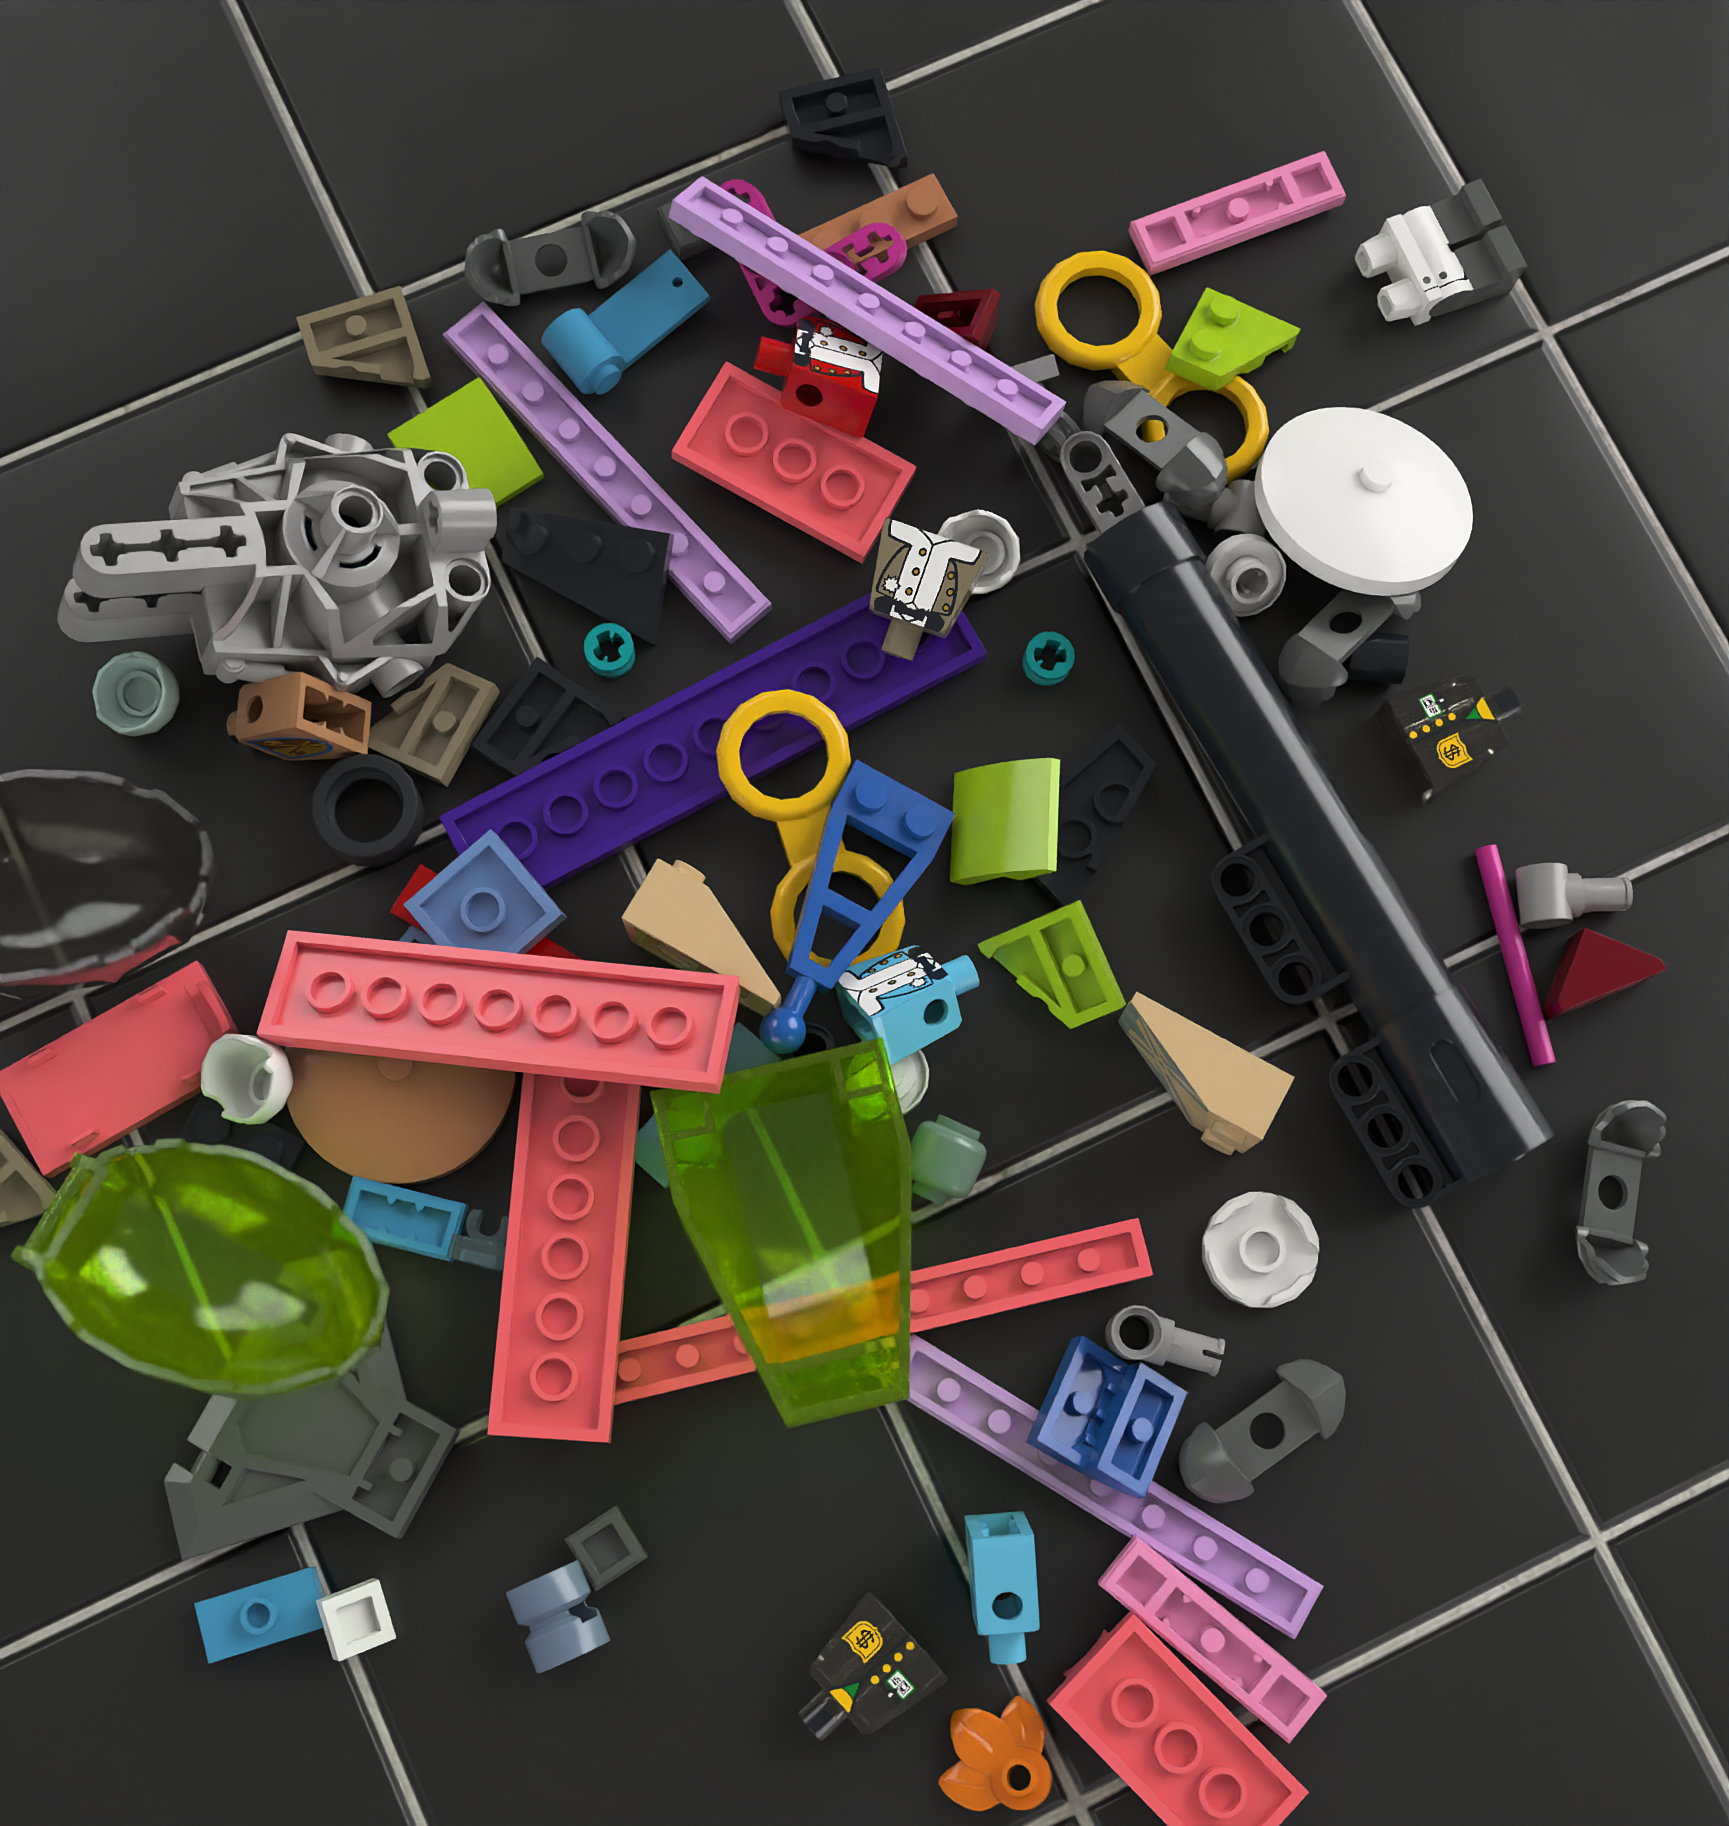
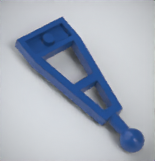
(893, 817)

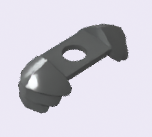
(507, 269)
(1188, 460)
(1313, 658)
(1617, 1147)
(1226, 1460)

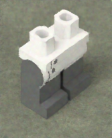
(1442, 256)

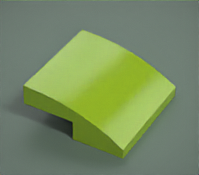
(481, 438)
(1005, 821)

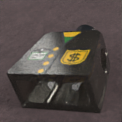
(1446, 731)
(868, 1671)

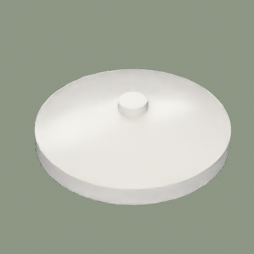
(1363, 501)

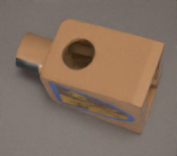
(278, 716)

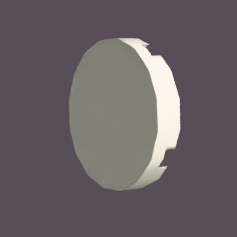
(1260, 1250)

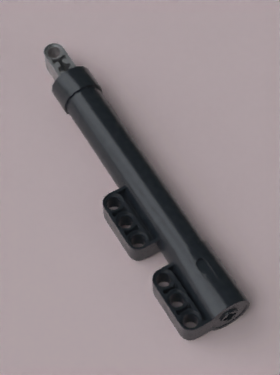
(1311, 859)

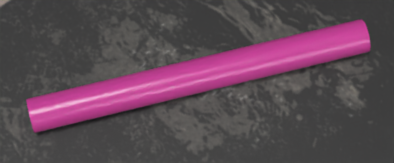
(1515, 956)

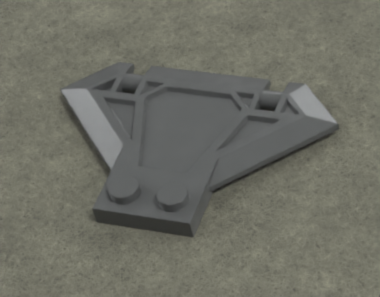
(308, 1459)

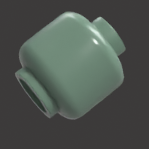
(945, 1159)

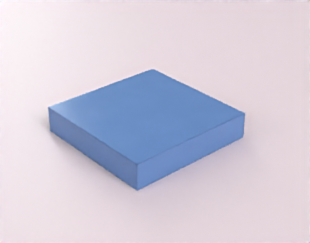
(486, 902)

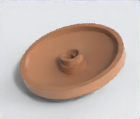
(394, 1115)

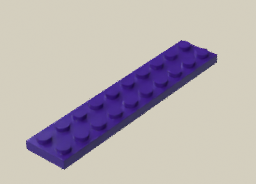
(665, 757)

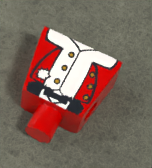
(825, 373)

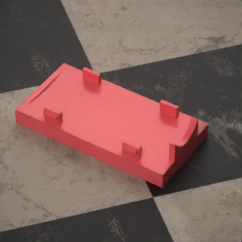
(793, 465)
(116, 1069)
(1171, 1735)

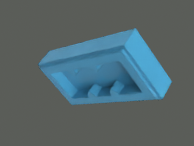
(404, 1217)
(260, 1614)

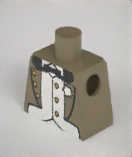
(921, 584)

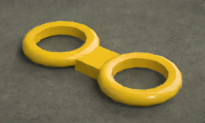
(1143, 353)
(803, 818)

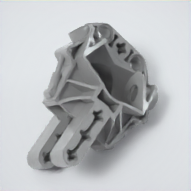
(257, 593)

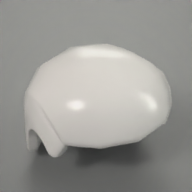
(990, 534)
(246, 1077)

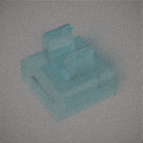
(480, 1249)

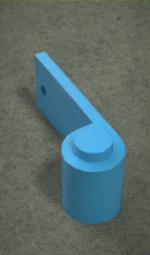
(626, 326)

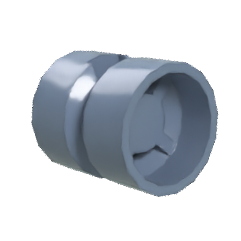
(558, 1617)

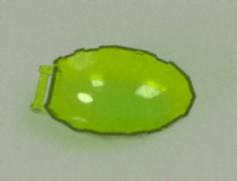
(210, 1270)

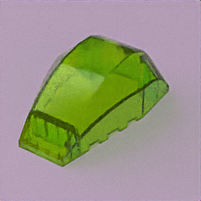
(803, 1222)

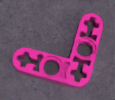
(768, 292)

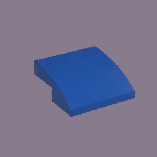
(1107, 1417)

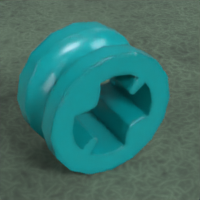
(592, 650)
(1061, 669)

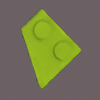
(1226, 341)
(1060, 963)

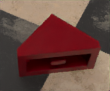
(966, 313)
(1595, 969)

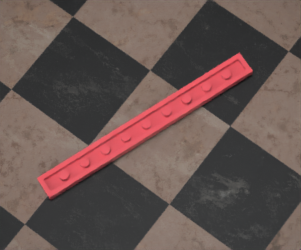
(939, 1298)

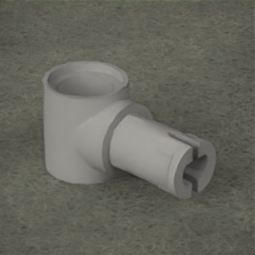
(1230, 514)
(1554, 897)
(1164, 1342)

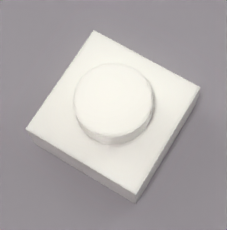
(355, 1619)

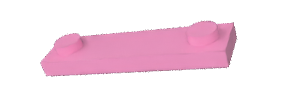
(1236, 213)
(1212, 1638)

